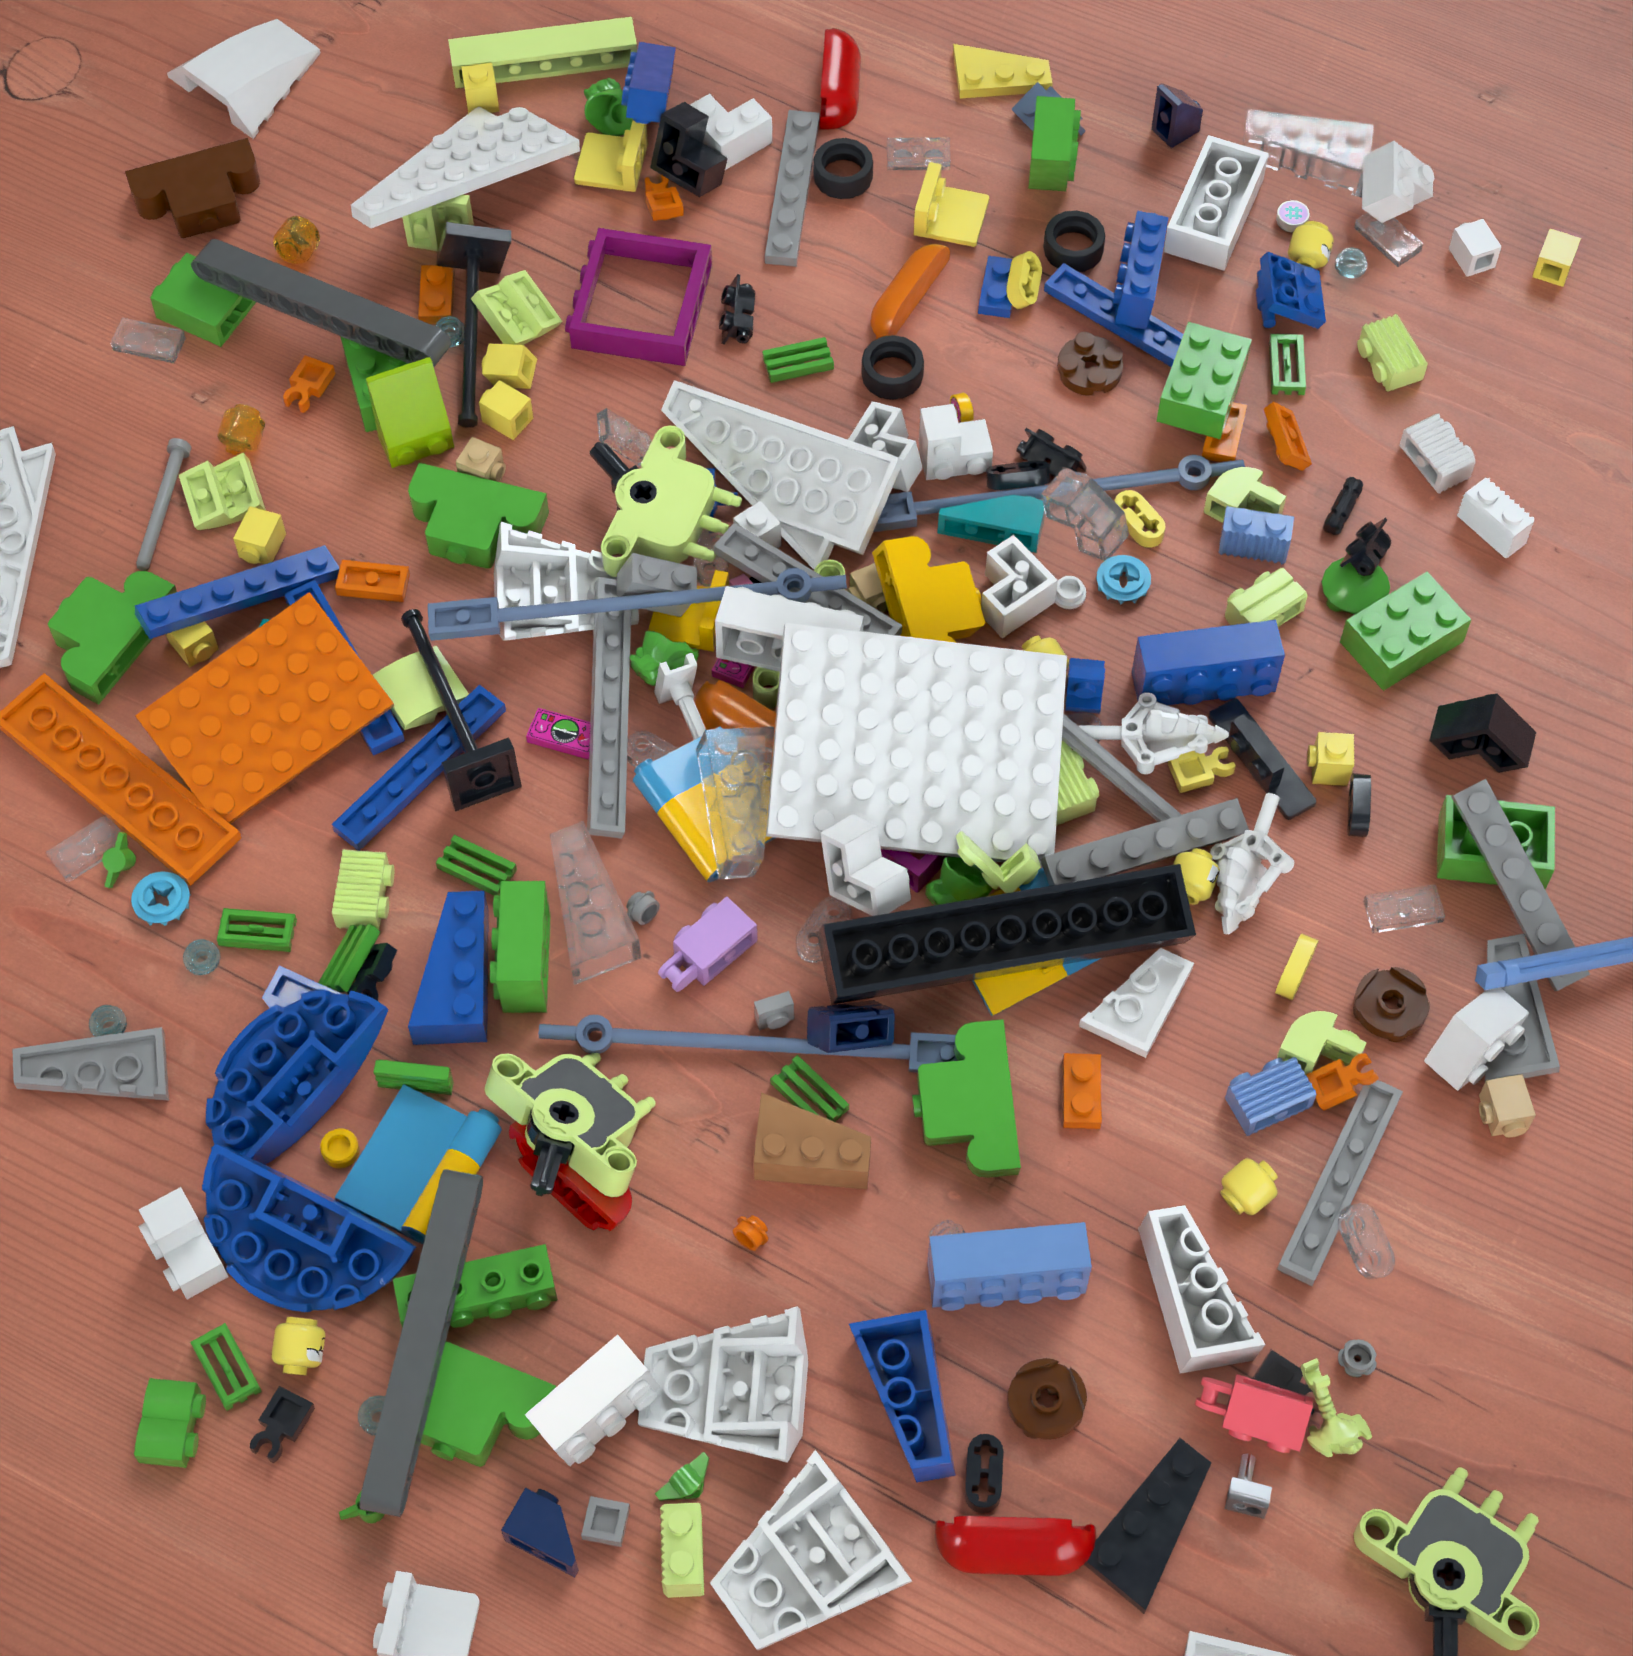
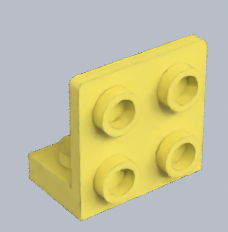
(613, 160)
(948, 212)

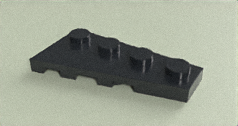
(1145, 1531)

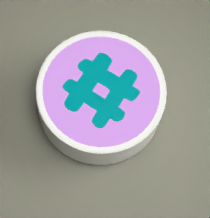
(1291, 215)

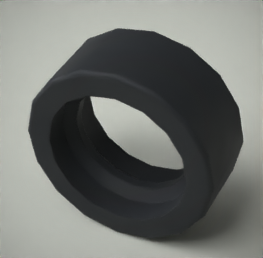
(838, 150)
(1080, 223)
(890, 347)

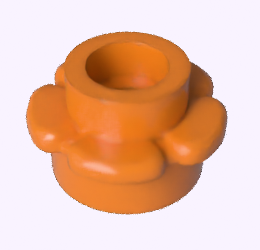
(751, 1232)

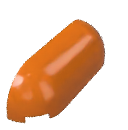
(908, 289)
(731, 708)

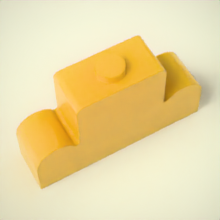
(924, 599)

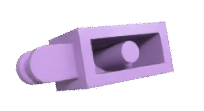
(709, 944)

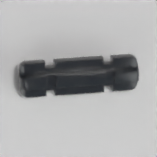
(1343, 506)

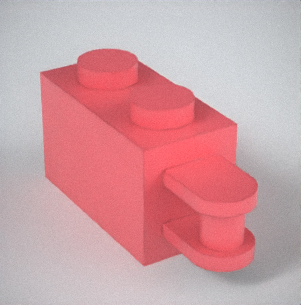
(1259, 1411)

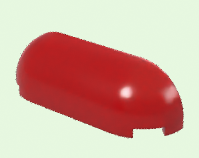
(839, 79)
(574, 1192)
(1014, 1545)

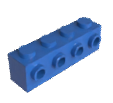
(648, 82)
(1141, 269)

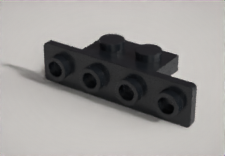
(1262, 758)

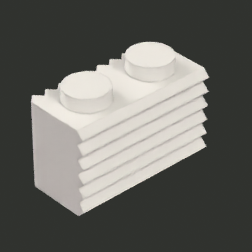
(1438, 452)
(1495, 517)

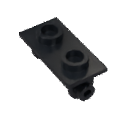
(737, 301)
(1041, 447)
(1368, 548)

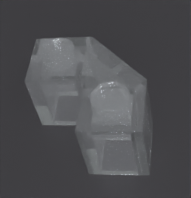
(1087, 508)

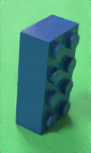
(1209, 663)

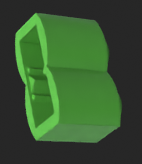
(169, 1422)

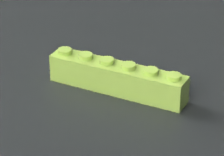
(547, 50)

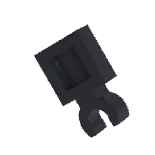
(1281, 1373)
(283, 1419)

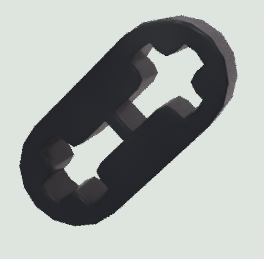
(1018, 475)
(1359, 805)
(975, 1472)

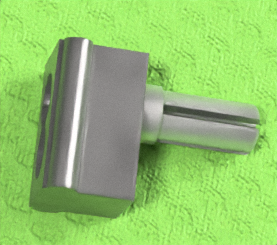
(1246, 1495)

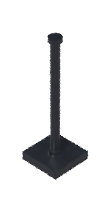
(474, 250)
(480, 771)

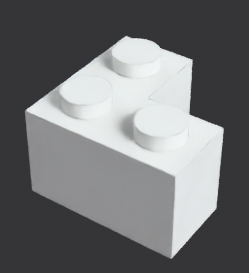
(735, 132)
(1394, 181)
(885, 430)
(951, 446)
(1019, 589)
(858, 870)
(1476, 1036)
(178, 1236)

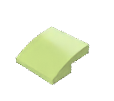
(426, 226)
(516, 309)
(221, 492)
(413, 690)

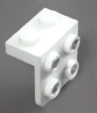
(425, 1620)

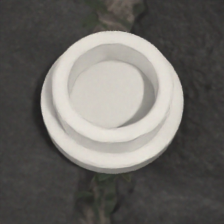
(1070, 592)

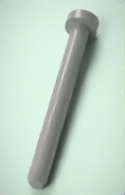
(178, 450)

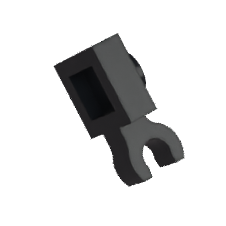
(374, 970)

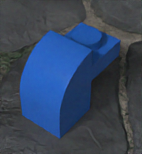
(1085, 685)

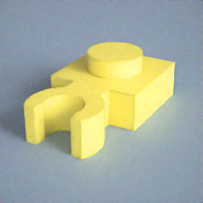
(1197, 770)

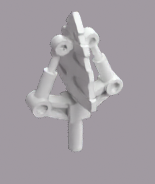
(1163, 731)
(1241, 873)

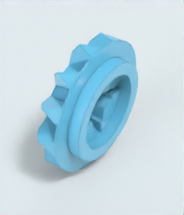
(1136, 573)
(164, 884)

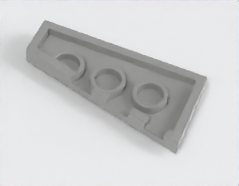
(1534, 1050)
(104, 1065)

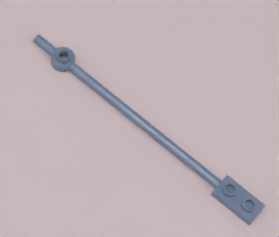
(902, 511)
(484, 616)
(923, 1047)

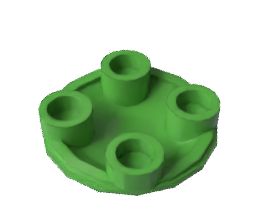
(1351, 591)

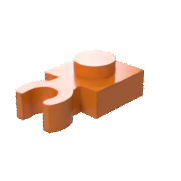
(662, 201)
(308, 379)
(1336, 1082)

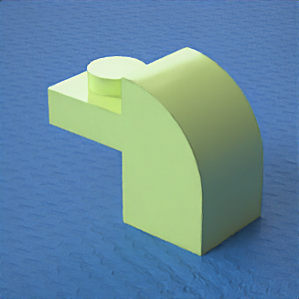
(1242, 489)
(1316, 1036)

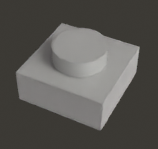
(774, 1011)
(605, 1521)

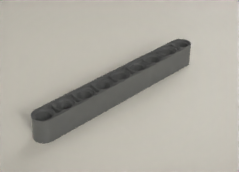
(320, 303)
(421, 1344)

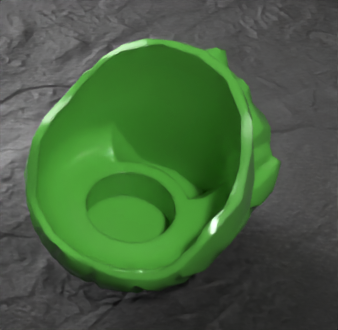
(604, 108)
(657, 650)
(957, 883)

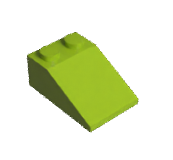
(409, 412)

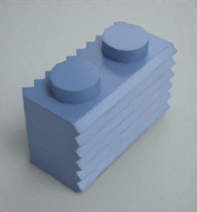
(1256, 534)
(1270, 1095)

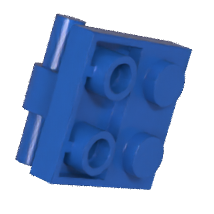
(1289, 291)

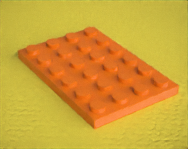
(265, 710)

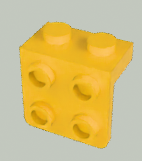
(696, 624)

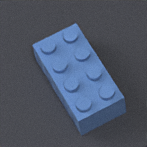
(1008, 1265)

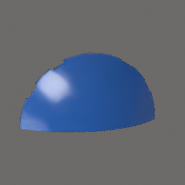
(290, 1070)
(293, 1240)

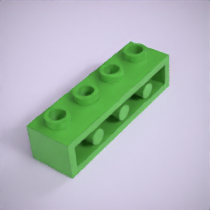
(494, 1286)

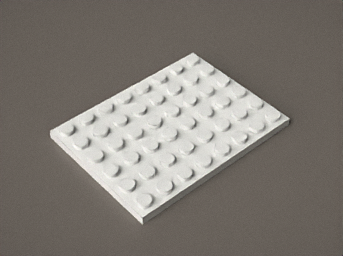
(917, 741)

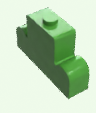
(468, 510)
(102, 631)
(972, 1100)
(474, 1403)

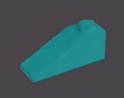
(995, 520)

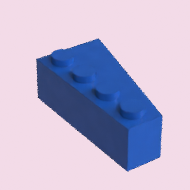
(455, 979)
(907, 1379)

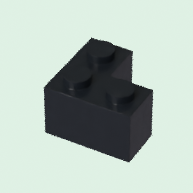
(681, 151)
(1484, 728)

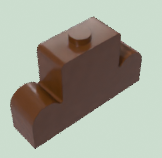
(196, 187)

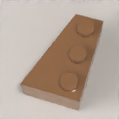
(808, 1148)

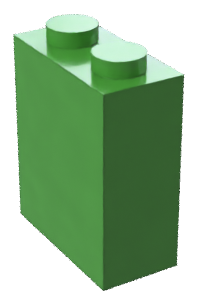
(198, 305)

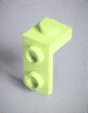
(1014, 872)

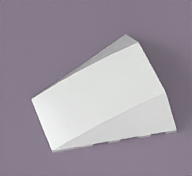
(250, 71)
(544, 572)
(733, 1386)
(806, 1560)

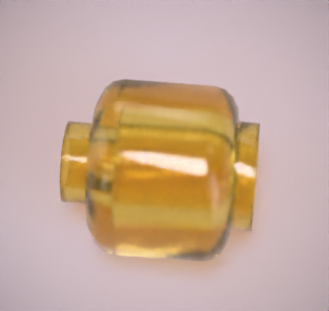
(296, 240)
(241, 429)

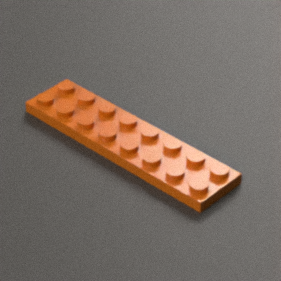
(117, 779)

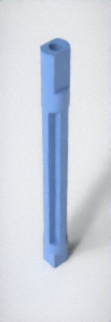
(1554, 963)

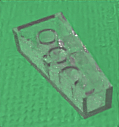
(1311, 146)
(736, 795)
(592, 911)

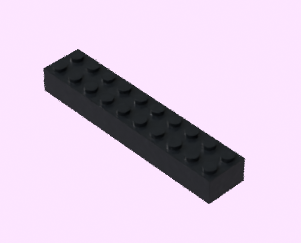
(1005, 934)

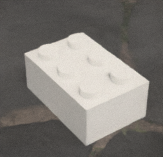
(594, 1401)

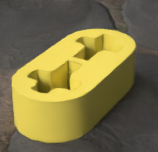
(1024, 280)
(1142, 516)
(1296, 966)

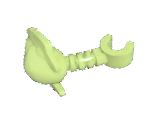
(1339, 1432)

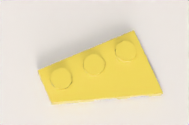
(997, 73)

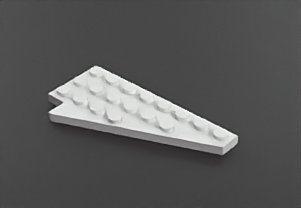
(463, 159)
(810, 480)
(23, 497)

